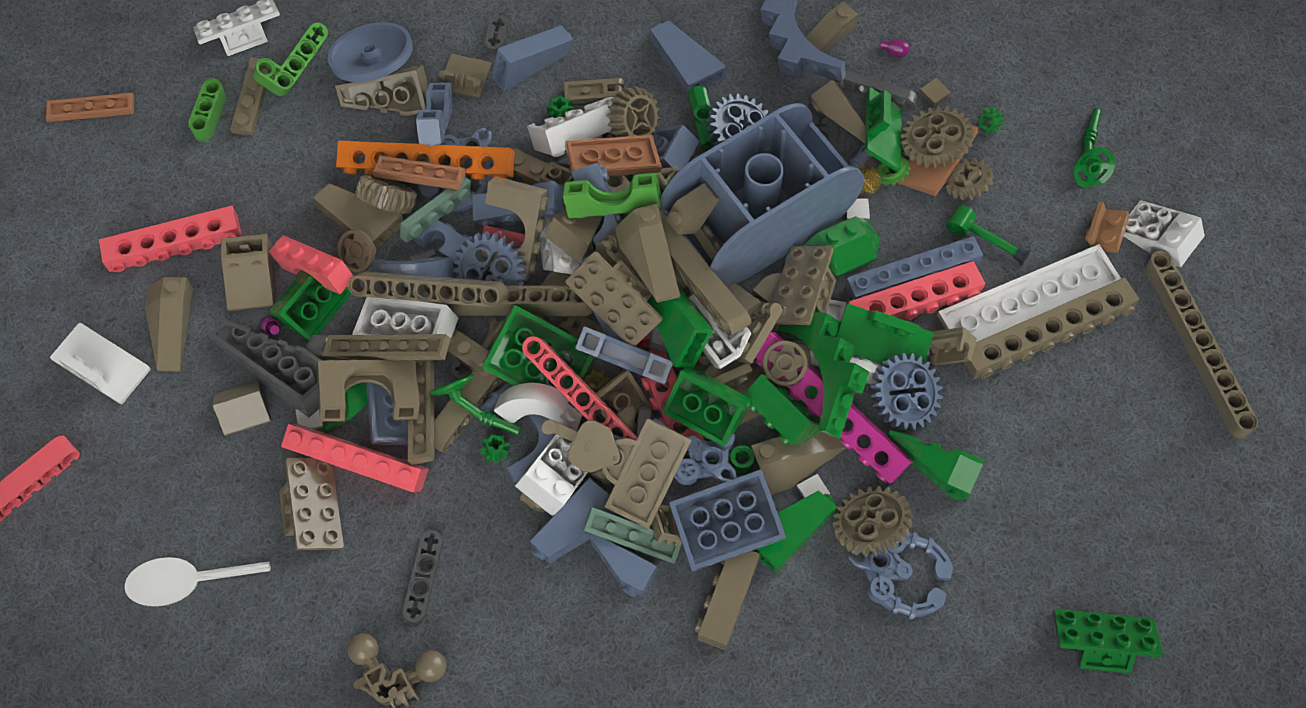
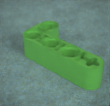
(296, 58)

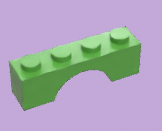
(585, 200)

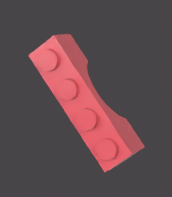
(323, 267)

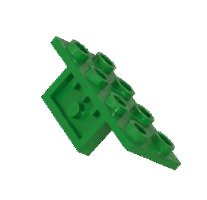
(883, 128)
(882, 335)
(1107, 639)

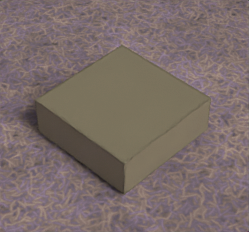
(934, 92)

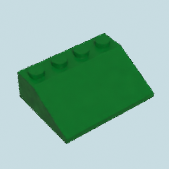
(512, 365)

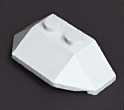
(721, 348)

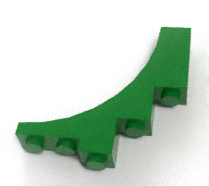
(839, 376)

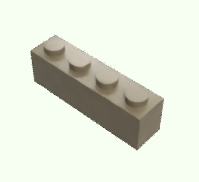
(727, 599)

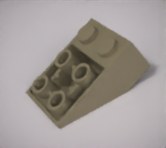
(247, 272)

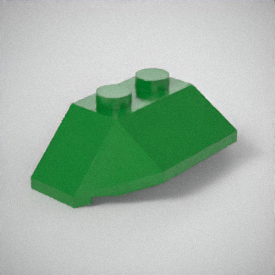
(853, 244)

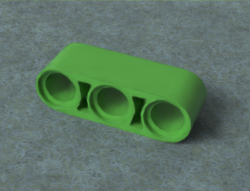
(207, 110)

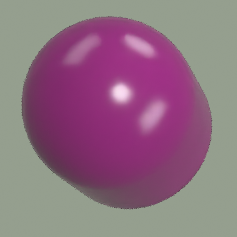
(896, 47)
(271, 324)

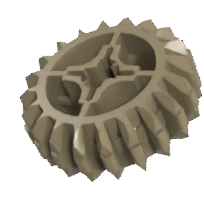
(639, 115)
(386, 194)

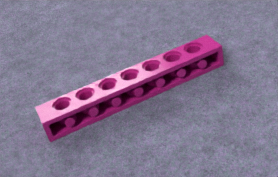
(898, 459)

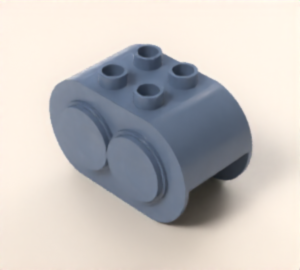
(774, 188)

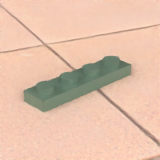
(433, 210)
(629, 535)

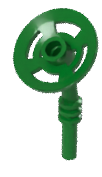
(1091, 163)
(454, 390)

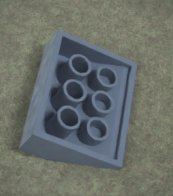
(727, 520)

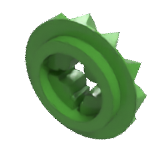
(890, 178)

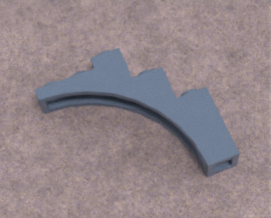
(797, 51)

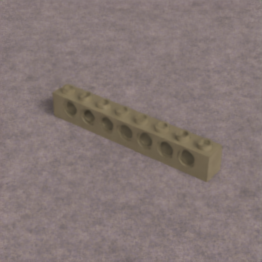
(1118, 293)

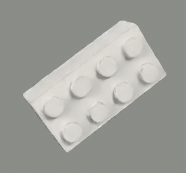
(396, 317)

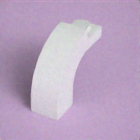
(539, 400)

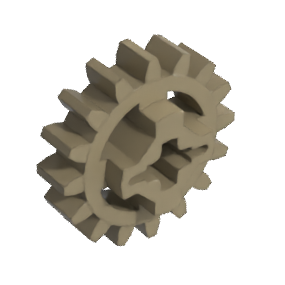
(969, 179)

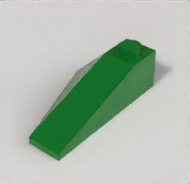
(951, 471)

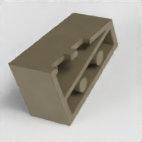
(572, 234)

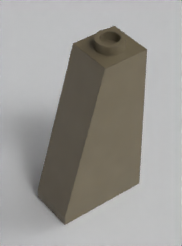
(354, 214)

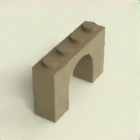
(529, 204)
(395, 376)

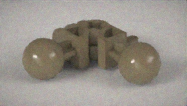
(363, 651)

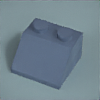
(675, 146)

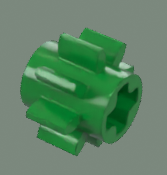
(559, 106)
(984, 120)
(488, 449)

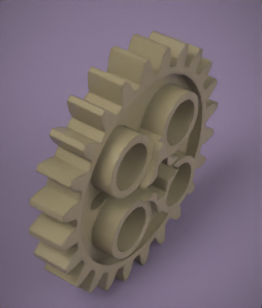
(937, 137)
(873, 521)

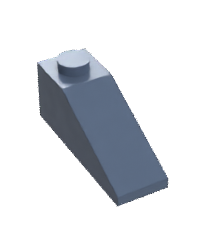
(629, 569)

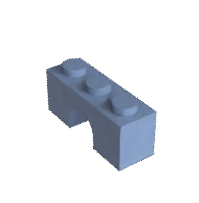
(443, 232)

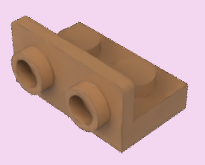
(1107, 228)

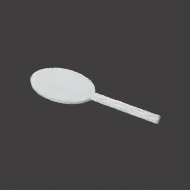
(173, 579)

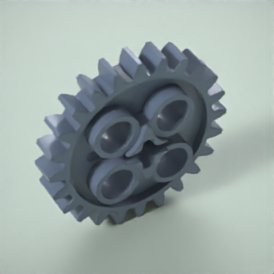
(728, 116)
(471, 258)
(903, 369)

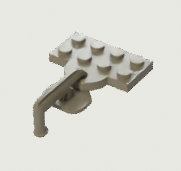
(645, 465)

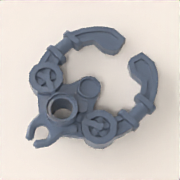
(431, 191)
(698, 467)
(894, 568)

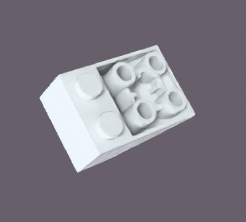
(1165, 230)
(552, 476)

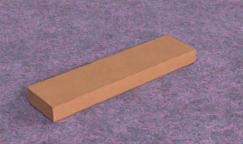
(89, 107)
(419, 172)

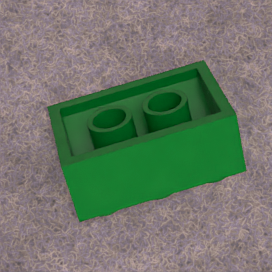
(307, 306)
(706, 405)
(782, 411)

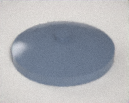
(370, 52)

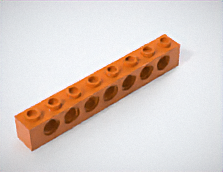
(349, 152)

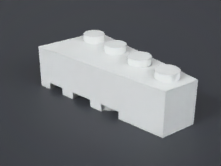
(575, 126)

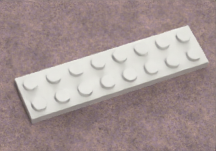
(1031, 294)

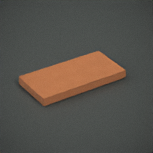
(617, 154)
(930, 179)

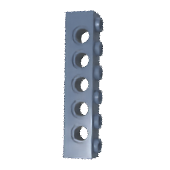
(913, 268)

